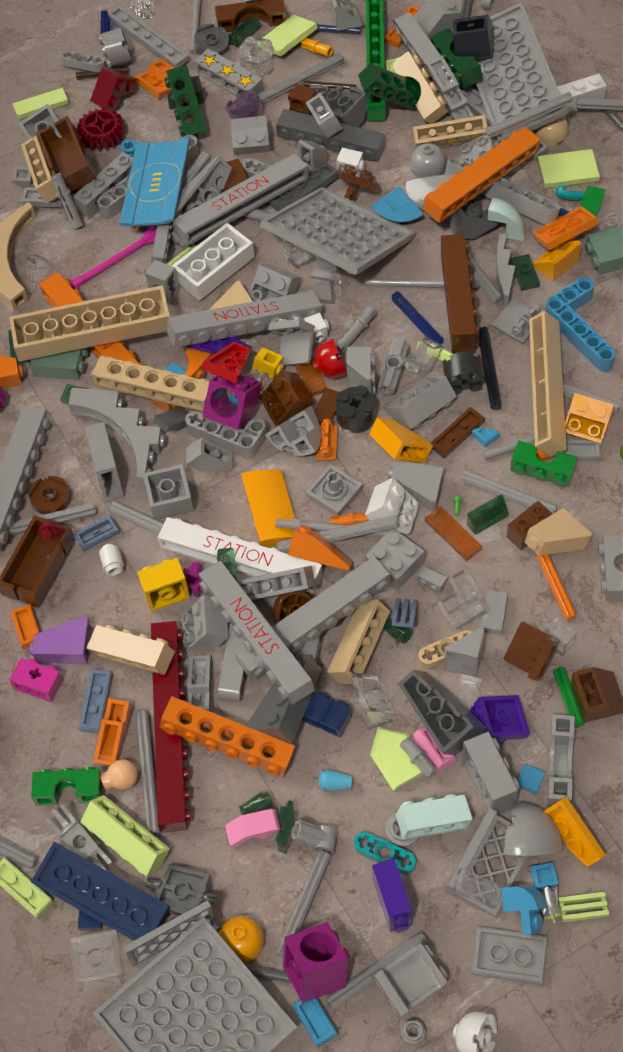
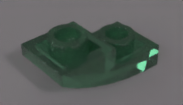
(287, 821)

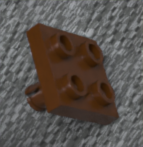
(356, 180)

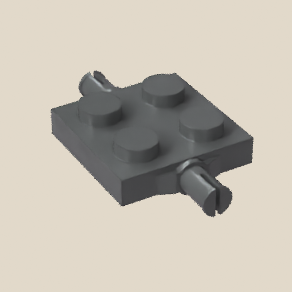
(182, 889)

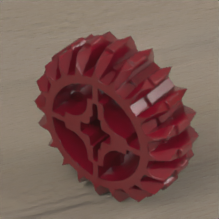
(112, 129)

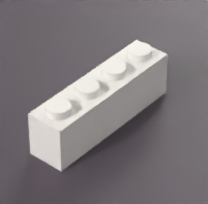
(587, 88)

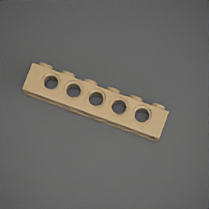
(139, 380)

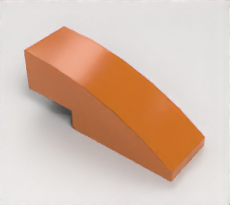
(112, 731)

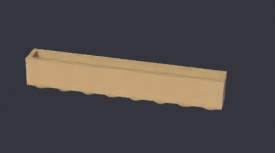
(547, 384)

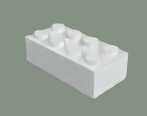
(213, 261)

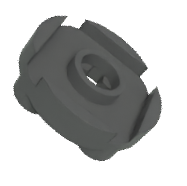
(210, 31)

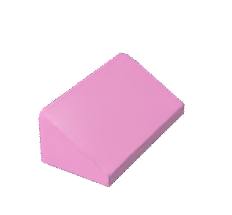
(425, 742)

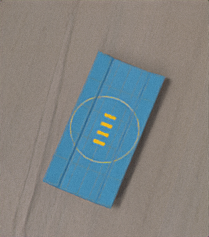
(154, 183)

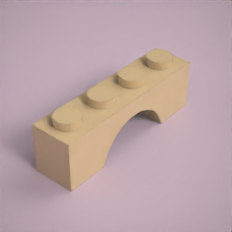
(430, 103)

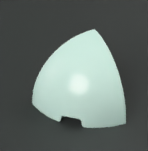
(504, 212)

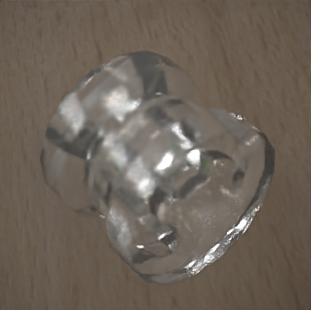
(261, 377)

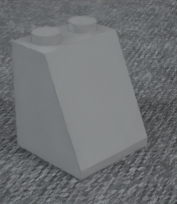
(437, 16)

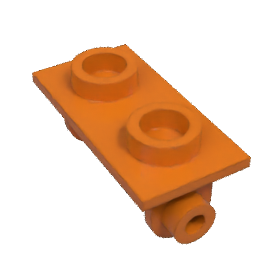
(328, 445)

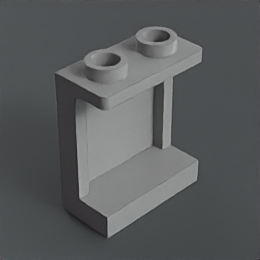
(410, 979)

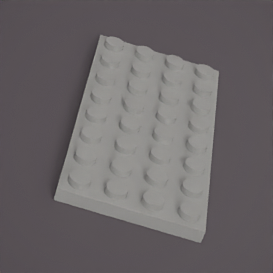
(516, 73)

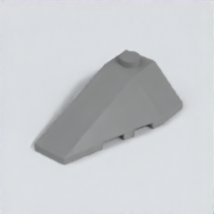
(39, 120)
(204, 186)

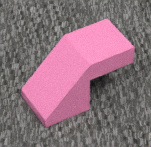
(255, 825)

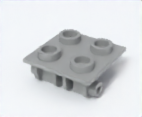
(515, 320)

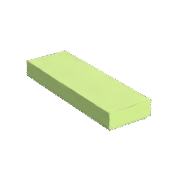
(28, 106)
(22, 889)

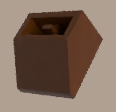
(285, 397)
(597, 693)

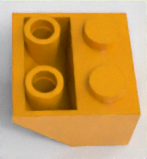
(589, 418)

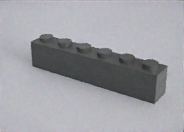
(301, 126)

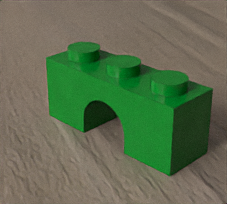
(558, 471)
(48, 785)

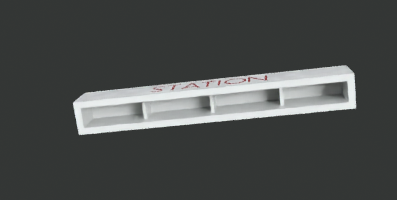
(249, 556)

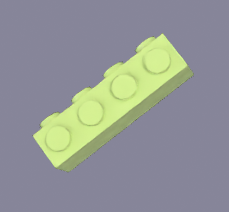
(125, 835)

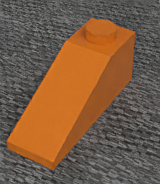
(313, 547)

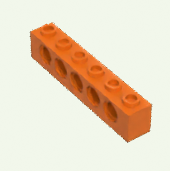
(221, 726)

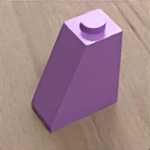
(63, 643)

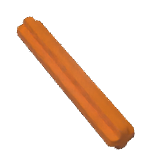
(557, 586)

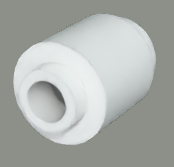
(111, 559)

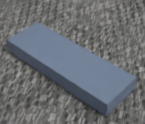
(95, 700)

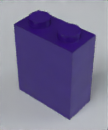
(392, 895)

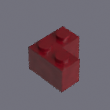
(111, 86)

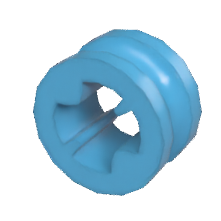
(125, 147)

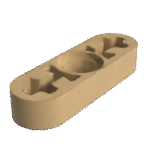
(431, 650)

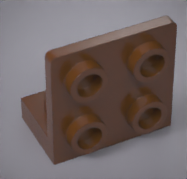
(531, 650)

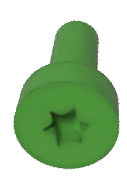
(457, 500)

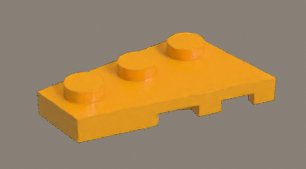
(575, 832)

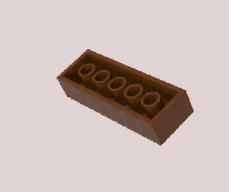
(459, 293)

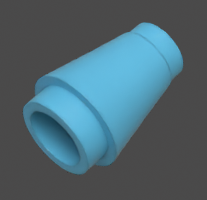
(332, 780)

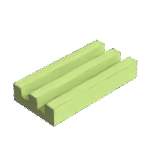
(583, 898)

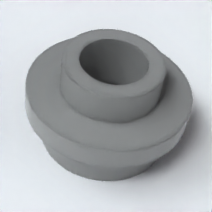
(413, 1024)

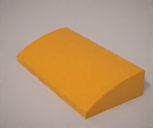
(268, 502)

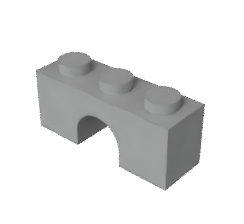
(612, 554)

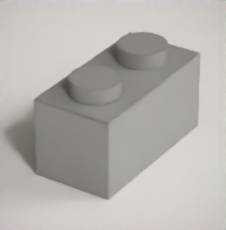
(432, 579)

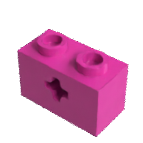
(36, 679)

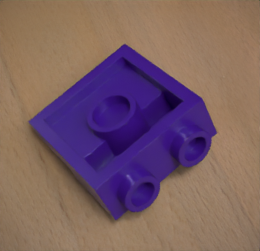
(502, 717)

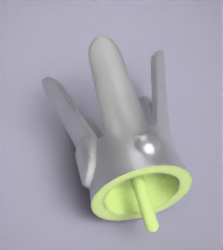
(552, 903)

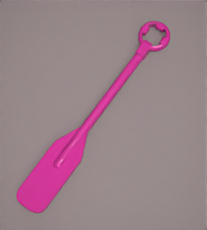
(147, 238)

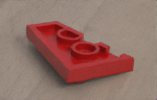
(228, 361)

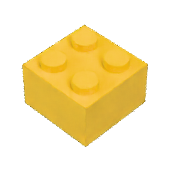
(163, 584)

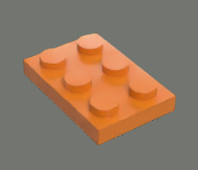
(565, 228)

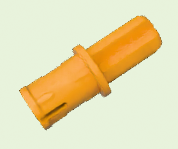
(317, 47)

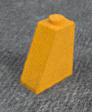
(400, 441)

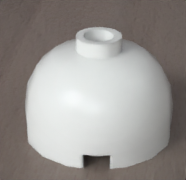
(475, 1032)

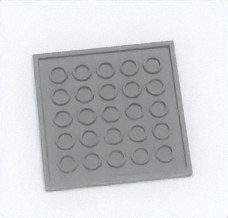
(338, 230)
(195, 1001)

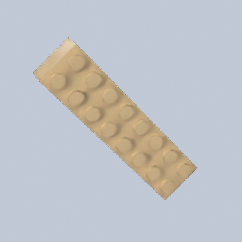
(89, 323)

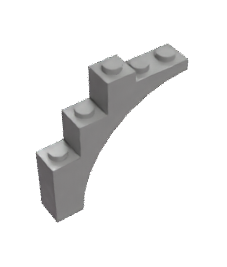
(127, 422)

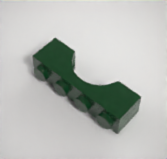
(465, 69)

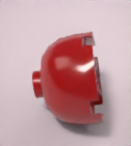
(329, 360)

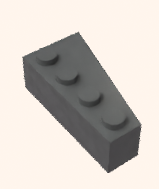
(440, 712)
(279, 716)

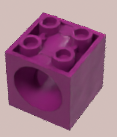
(222, 410)
(315, 962)

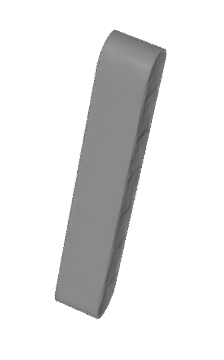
(522, 199)
(112, 200)

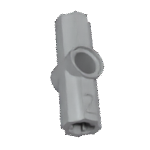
(393, 368)

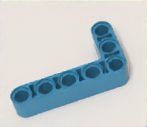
(575, 329)

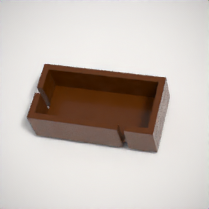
(66, 154)
(34, 564)

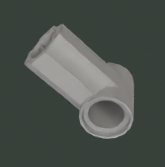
(319, 837)

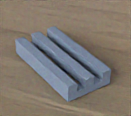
(98, 535)
(405, 605)

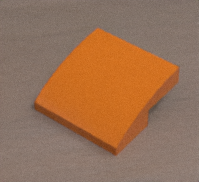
(153, 79)

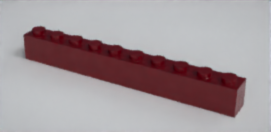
(170, 748)

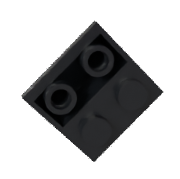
(474, 37)

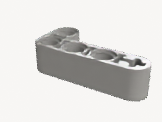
(201, 428)

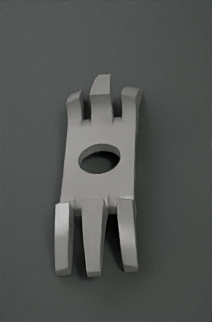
(71, 831)

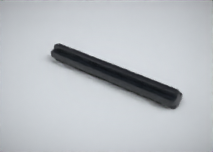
(489, 368)

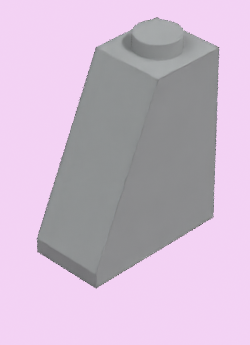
(420, 481)

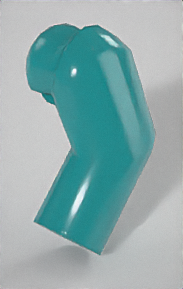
(568, 194)

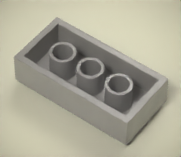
(162, 242)

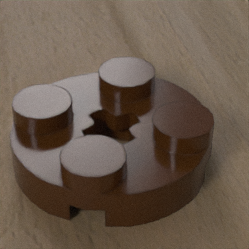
(41, 487)

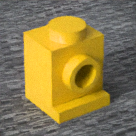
(268, 362)

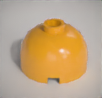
(243, 937)

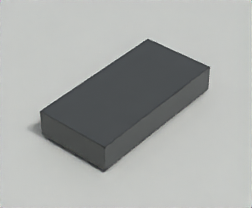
(171, 419)

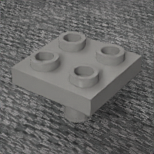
(334, 490)

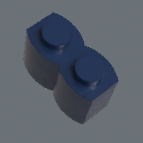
(327, 714)

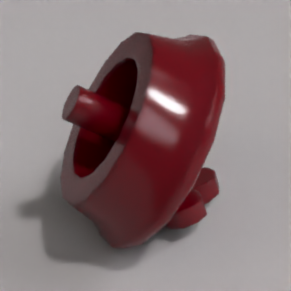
(50, 531)

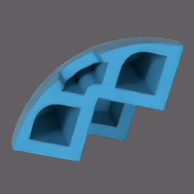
(397, 206)

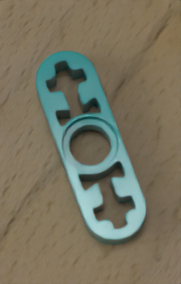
(372, 840)

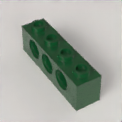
(181, 77)
(390, 86)

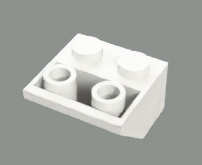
(392, 499)

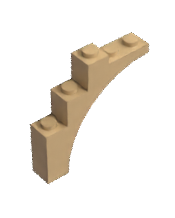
(11, 291)

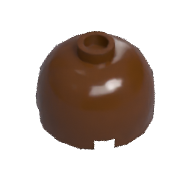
(288, 603)

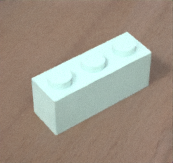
(433, 816)

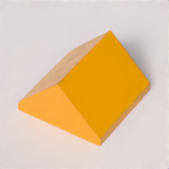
(558, 260)

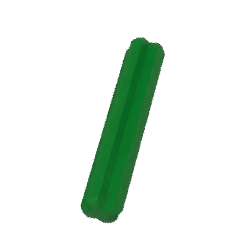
(568, 696)

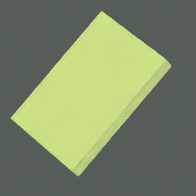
(290, 33)
(568, 168)

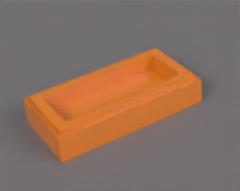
(25, 625)

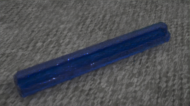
(420, 322)

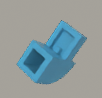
(528, 902)

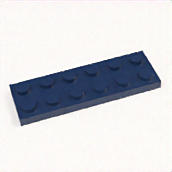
(99, 893)

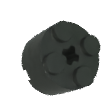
(464, 372)
(355, 409)

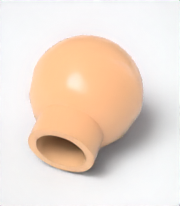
(120, 775)

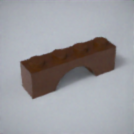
(232, 15)

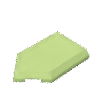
(392, 759)

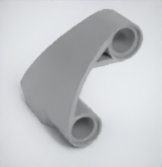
(419, 188)

